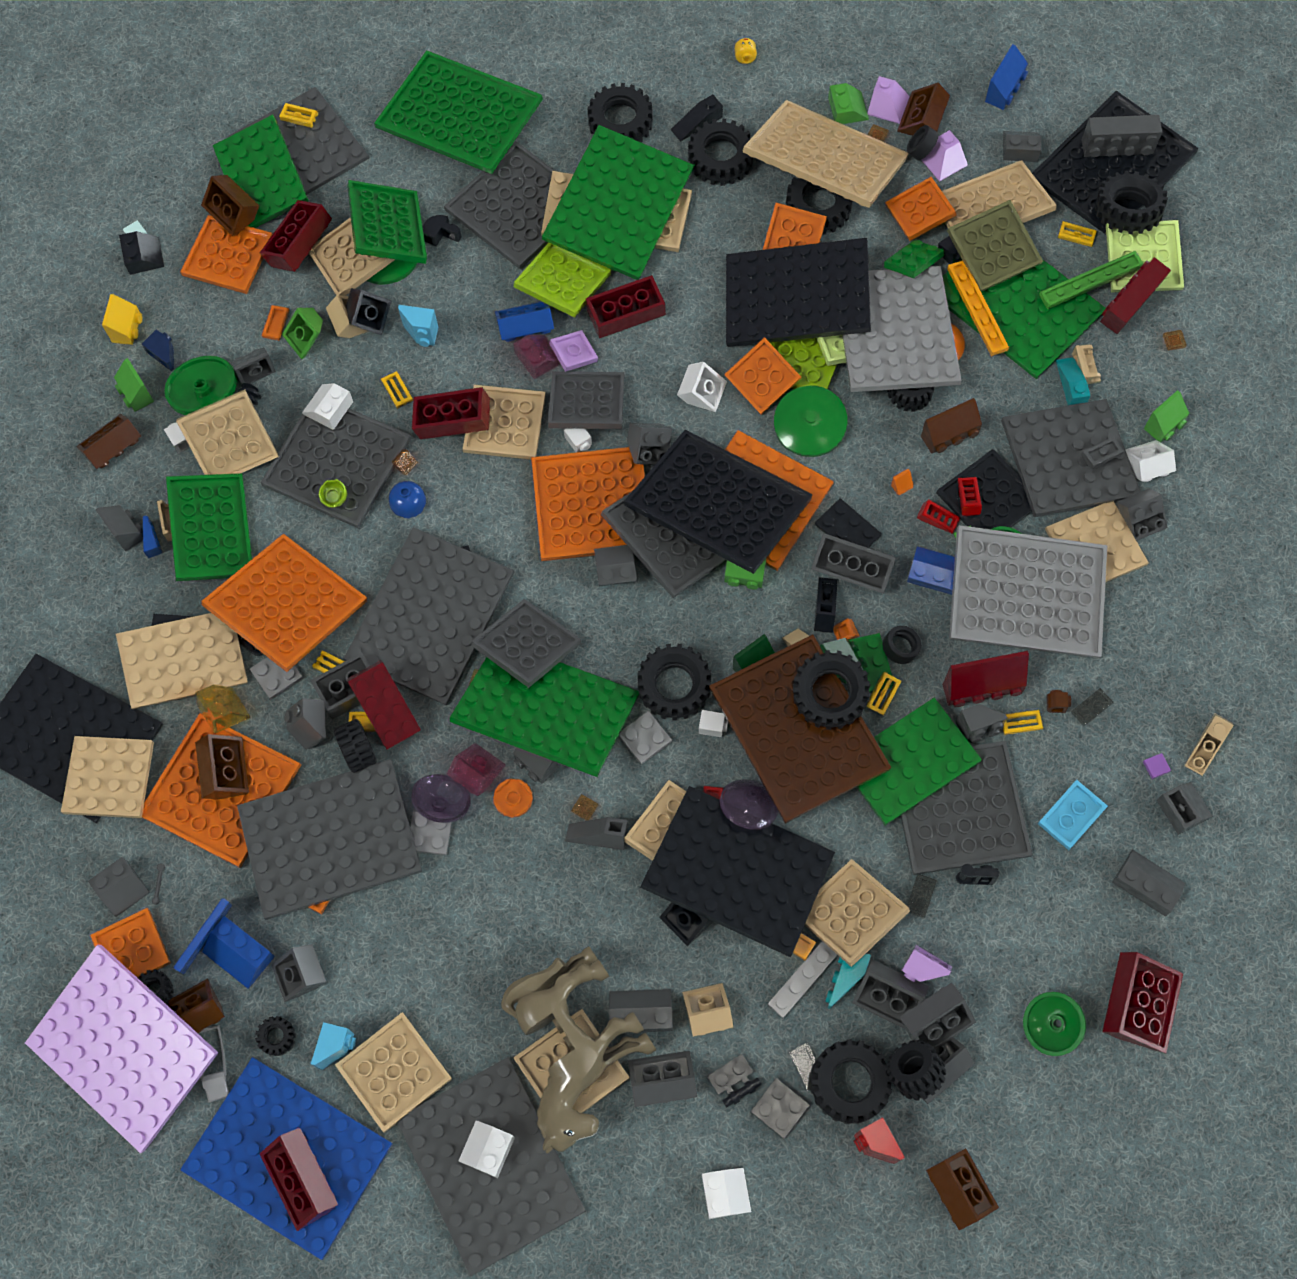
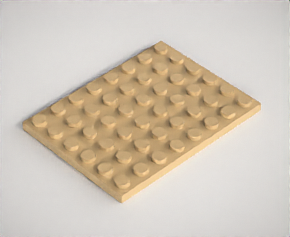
(826, 153)

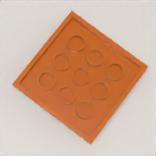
(226, 258)

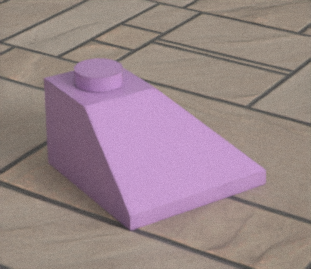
(888, 100)
(945, 157)
(924, 966)

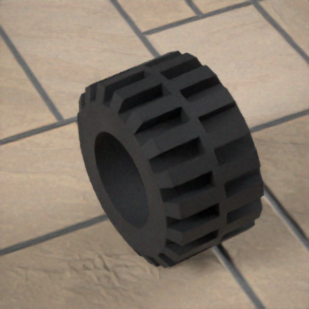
(911, 399)
(355, 745)
(925, 1080)

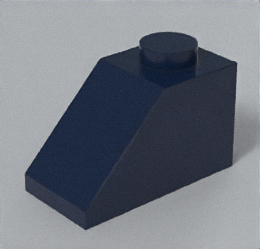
(160, 348)

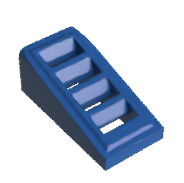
(150, 540)

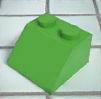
(847, 104)
(132, 387)
(1167, 418)
(738, 576)

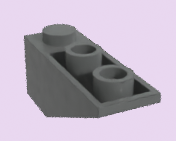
(599, 832)

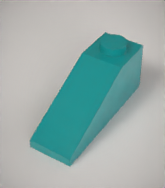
(1073, 381)

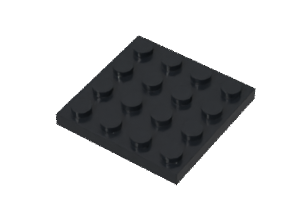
(1000, 492)

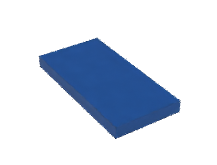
(201, 937)

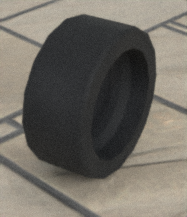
(922, 142)
(896, 655)

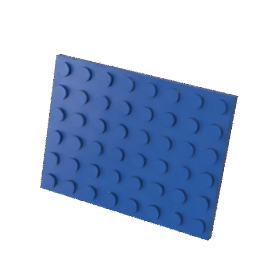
(250, 1119)

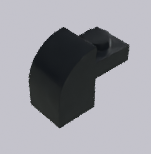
(439, 226)

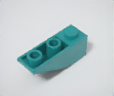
(846, 979)

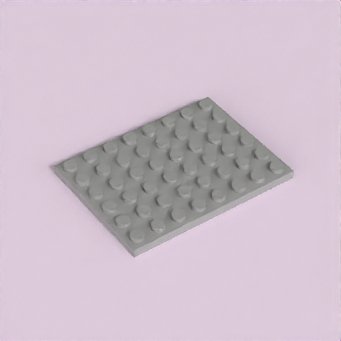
(908, 338)
(1028, 592)

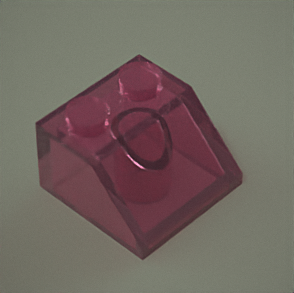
(536, 354)
(475, 769)

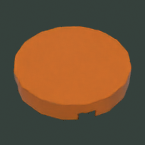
(516, 803)

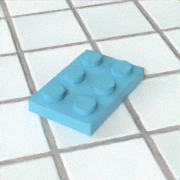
(1072, 814)

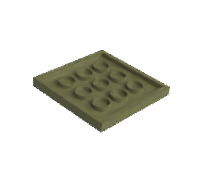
(995, 245)

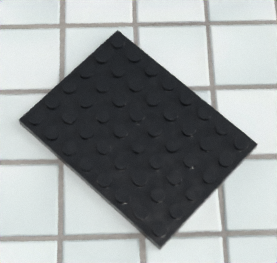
(1077, 178)
(798, 292)
(718, 501)
(47, 712)
(738, 876)

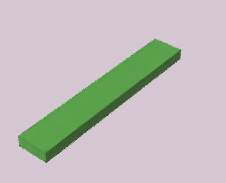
(1091, 279)

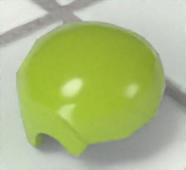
(332, 493)

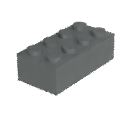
(1121, 135)
(853, 563)

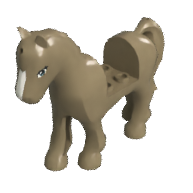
(540, 1001)

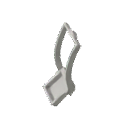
(215, 1083)

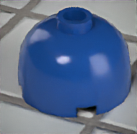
(407, 499)

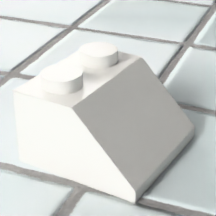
(702, 386)
(329, 405)
(1151, 460)
(486, 1149)
(726, 1193)

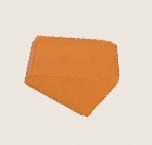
(902, 482)
(846, 629)

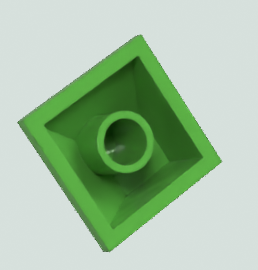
(303, 330)

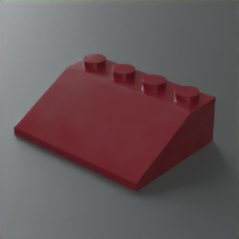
(986, 679)
(1143, 1001)

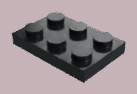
(847, 524)

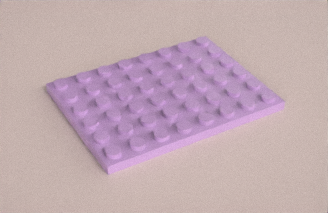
(121, 1048)

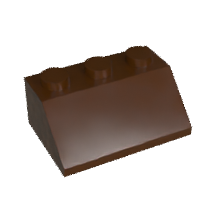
(924, 108)
(229, 204)
(952, 426)
(109, 441)
(221, 766)
(198, 1006)
(962, 1189)

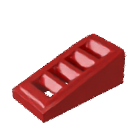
(969, 507)
(928, 518)

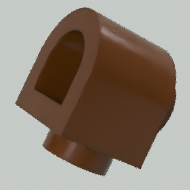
(1058, 701)

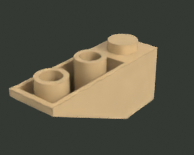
(1209, 744)

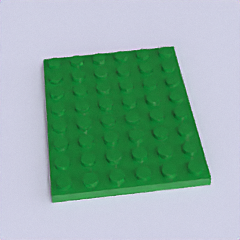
(458, 111)
(618, 202)
(1031, 330)
(560, 717)

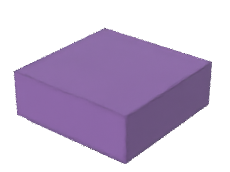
(1156, 766)

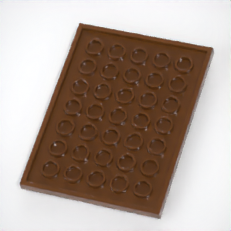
(793, 757)

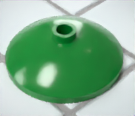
(1041, 1028)

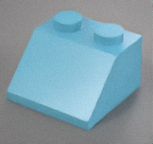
(420, 324)
(332, 1045)

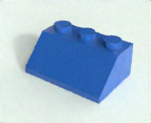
(1007, 79)
(524, 320)
(932, 570)
(237, 952)

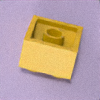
(121, 320)

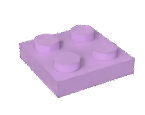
(573, 350)

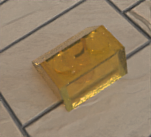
(221, 707)

